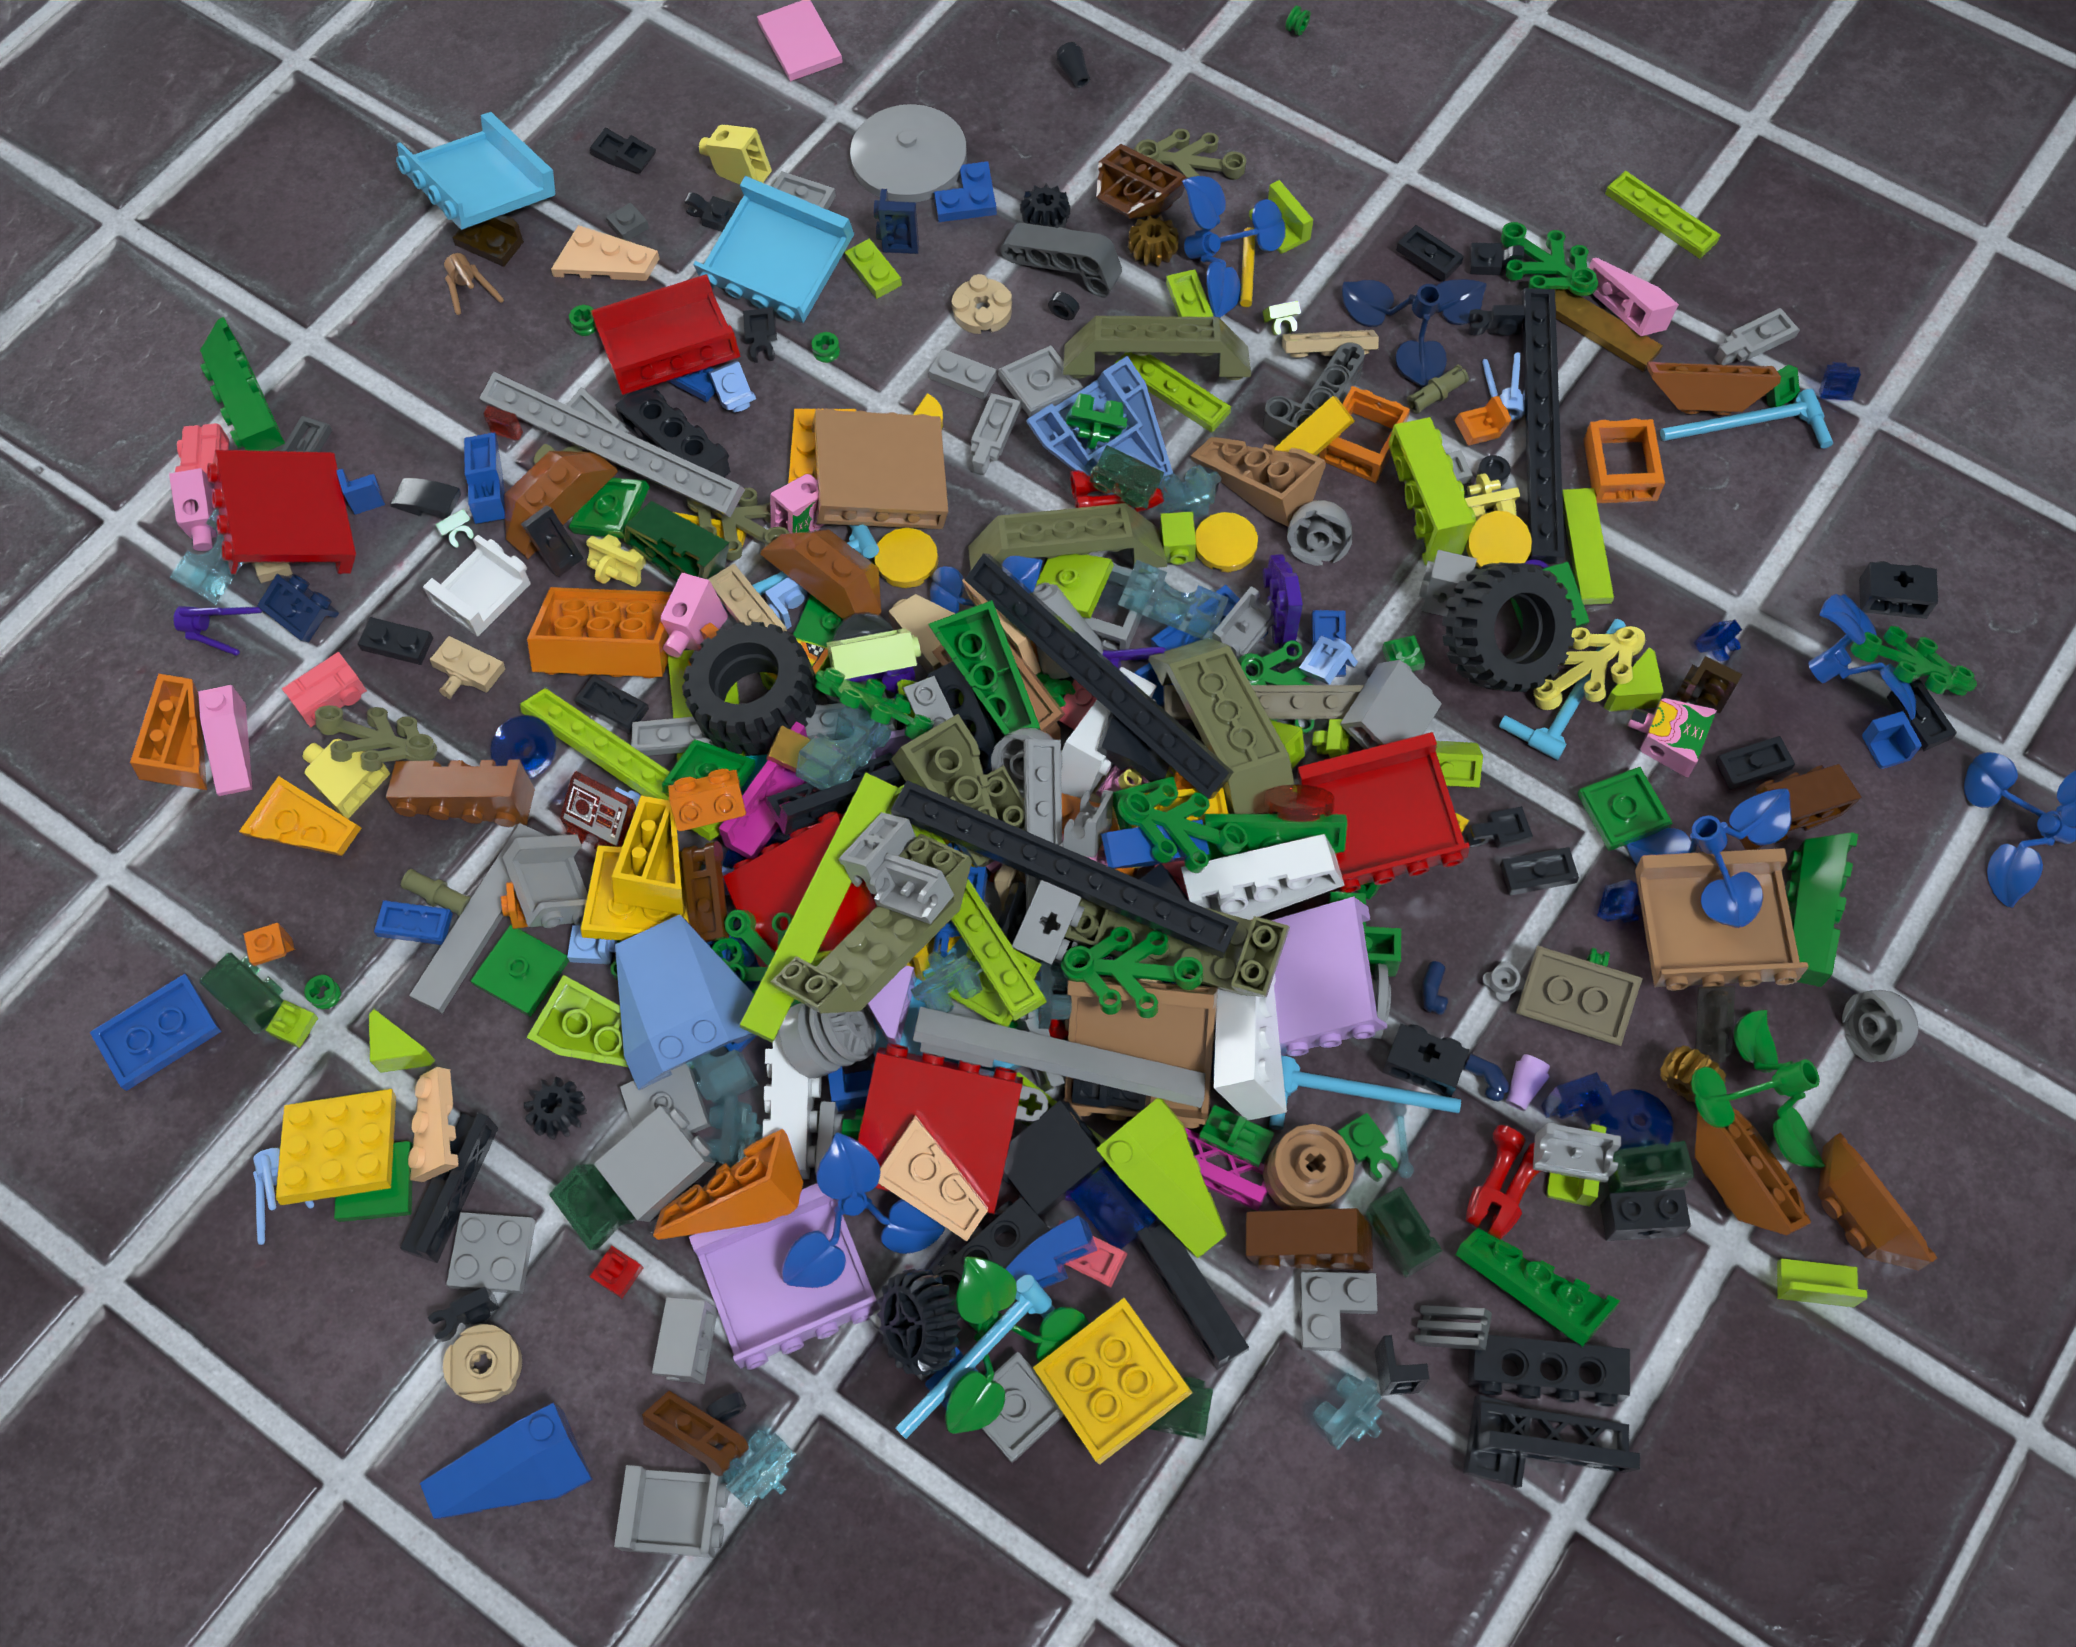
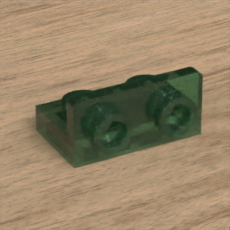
(1126, 477)
(591, 1205)

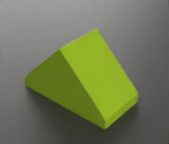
(1642, 691)
(393, 1048)

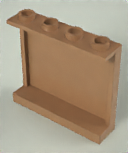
(880, 469)
(1694, 949)
(1176, 1036)

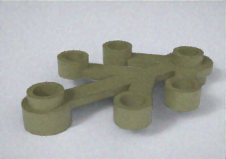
(1185, 160)
(741, 520)
(414, 748)

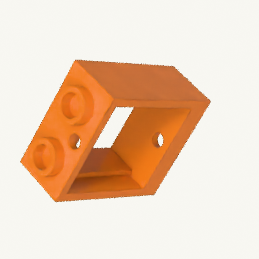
(1356, 458)
(1624, 487)

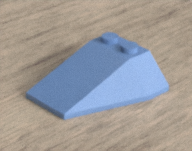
(1139, 439)
(675, 1000)

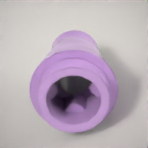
(1527, 1080)

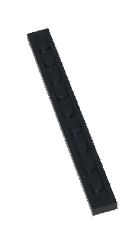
(1542, 426)
(1099, 676)
(1065, 869)

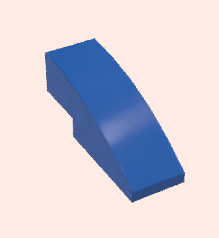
(484, 478)
(1134, 849)
(1049, 1253)

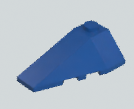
(517, 1466)

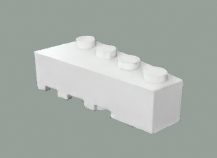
(1080, 759)
(1266, 878)
(1249, 1054)
(791, 1106)

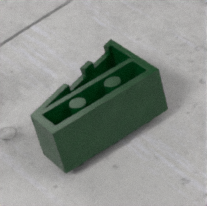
(675, 543)

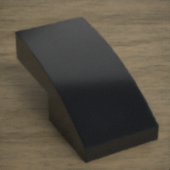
(623, 153)
(426, 496)
(1105, 1096)

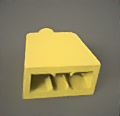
(736, 153)
(341, 783)

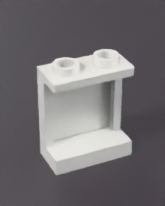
(480, 586)

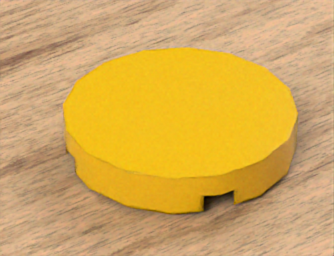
(1498, 539)
(1226, 542)
(906, 557)

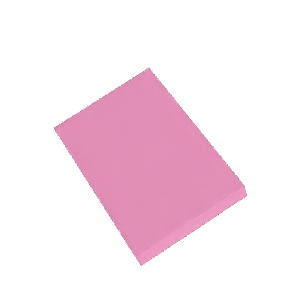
(799, 39)

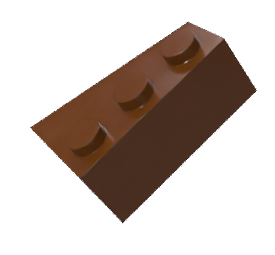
(1814, 798)
(1309, 1239)

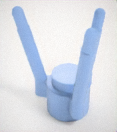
(1512, 396)
(266, 1174)

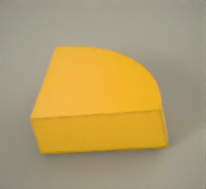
(930, 407)

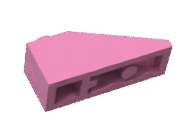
(1633, 299)
(226, 738)

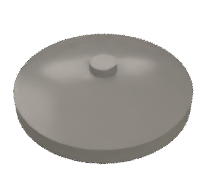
(908, 152)

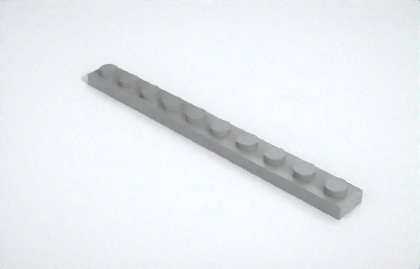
(613, 444)

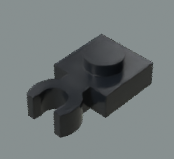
(759, 330)

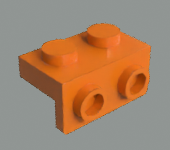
(706, 799)

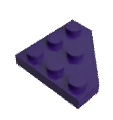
(1286, 599)

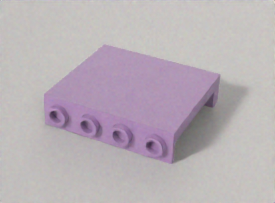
(1325, 979)
(750, 1294)

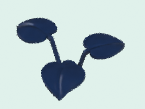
(1418, 361)

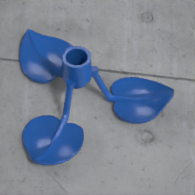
(1206, 205)
(948, 585)
(1836, 659)
(2011, 868)
(1739, 897)
(846, 1175)

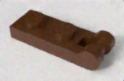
(705, 890)
(695, 1432)

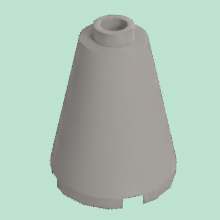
(1059, 603)

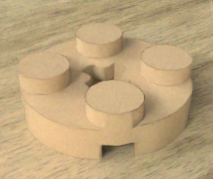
(982, 290)
(498, 1379)

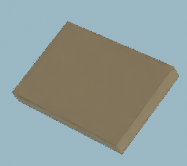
(1579, 995)

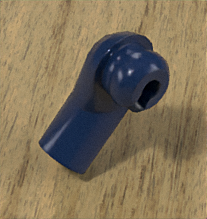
(1430, 988)
(1492, 1074)

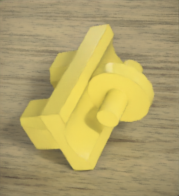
(1486, 499)
(613, 562)

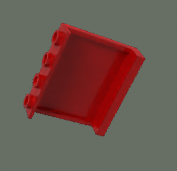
(665, 334)
(280, 508)
(1394, 811)
(781, 878)
(958, 1103)

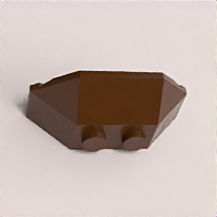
(1136, 183)

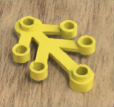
(1624, 642)

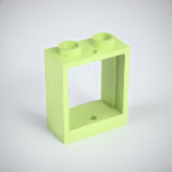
(874, 653)

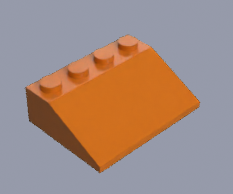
(600, 633)

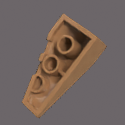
(1264, 477)

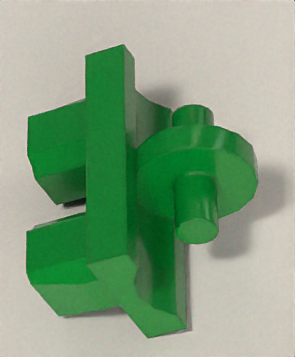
(1094, 424)
(1236, 1136)

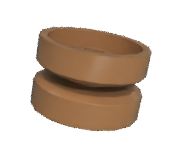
(1314, 1149)

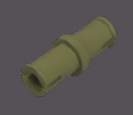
(1437, 389)
(434, 891)

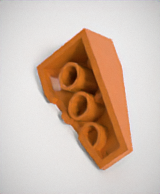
(746, 1194)

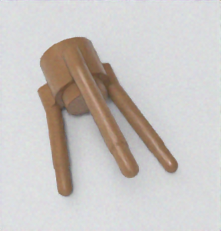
(462, 273)

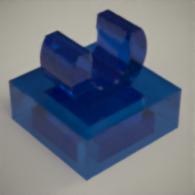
(1839, 381)
(1718, 637)
(1619, 902)

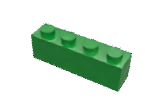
(238, 391)
(987, 663)
(1815, 901)

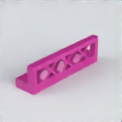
(751, 832)
(1228, 1182)

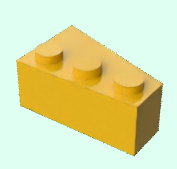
(649, 860)

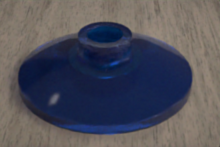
(521, 733)
(1631, 1103)

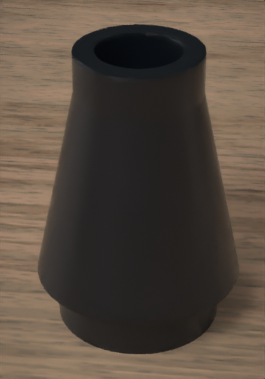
(1072, 61)

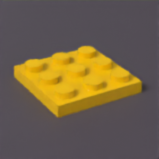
(615, 920)
(336, 1147)
(1112, 1380)

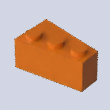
(171, 736)

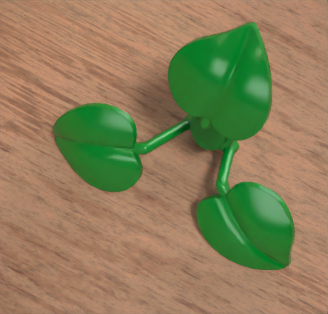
(1791, 1079)
(979, 1298)

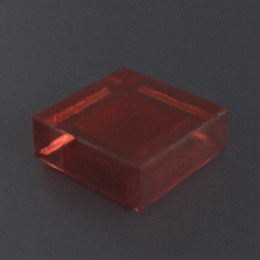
(503, 423)

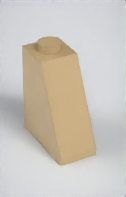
(915, 615)

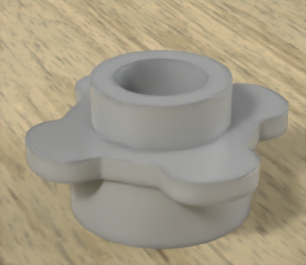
(1510, 974)

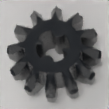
(1045, 207)
(547, 1100)

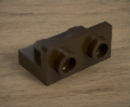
(492, 239)
(1709, 684)

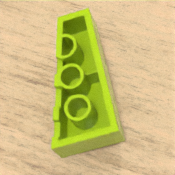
(1431, 488)

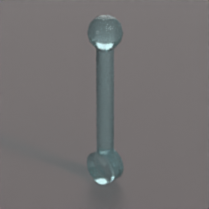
(1405, 1169)

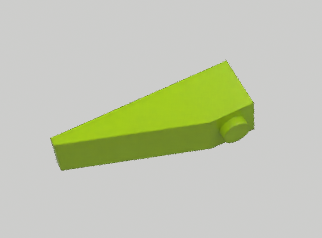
(580, 1025)
(1160, 1168)

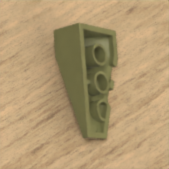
(949, 765)

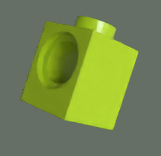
(1178, 537)

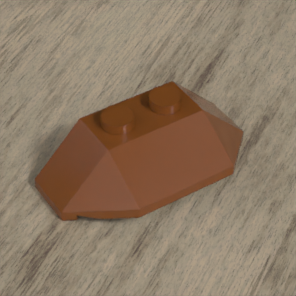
(1713, 386)
(557, 480)
(828, 570)
(1749, 1176)
(1868, 1210)

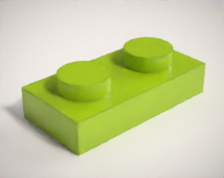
(873, 268)
(1188, 295)

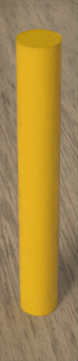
(1247, 270)

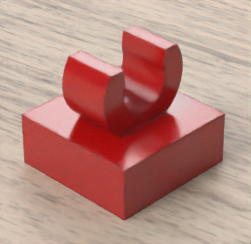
(616, 1272)

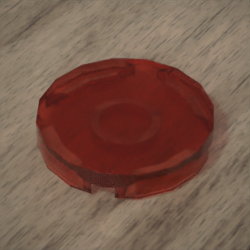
(1299, 802)

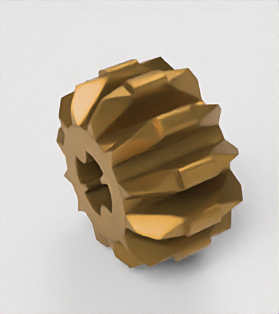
(1153, 240)
(1680, 1067)

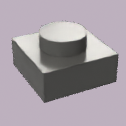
(627, 222)

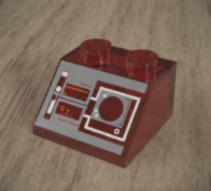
(596, 812)

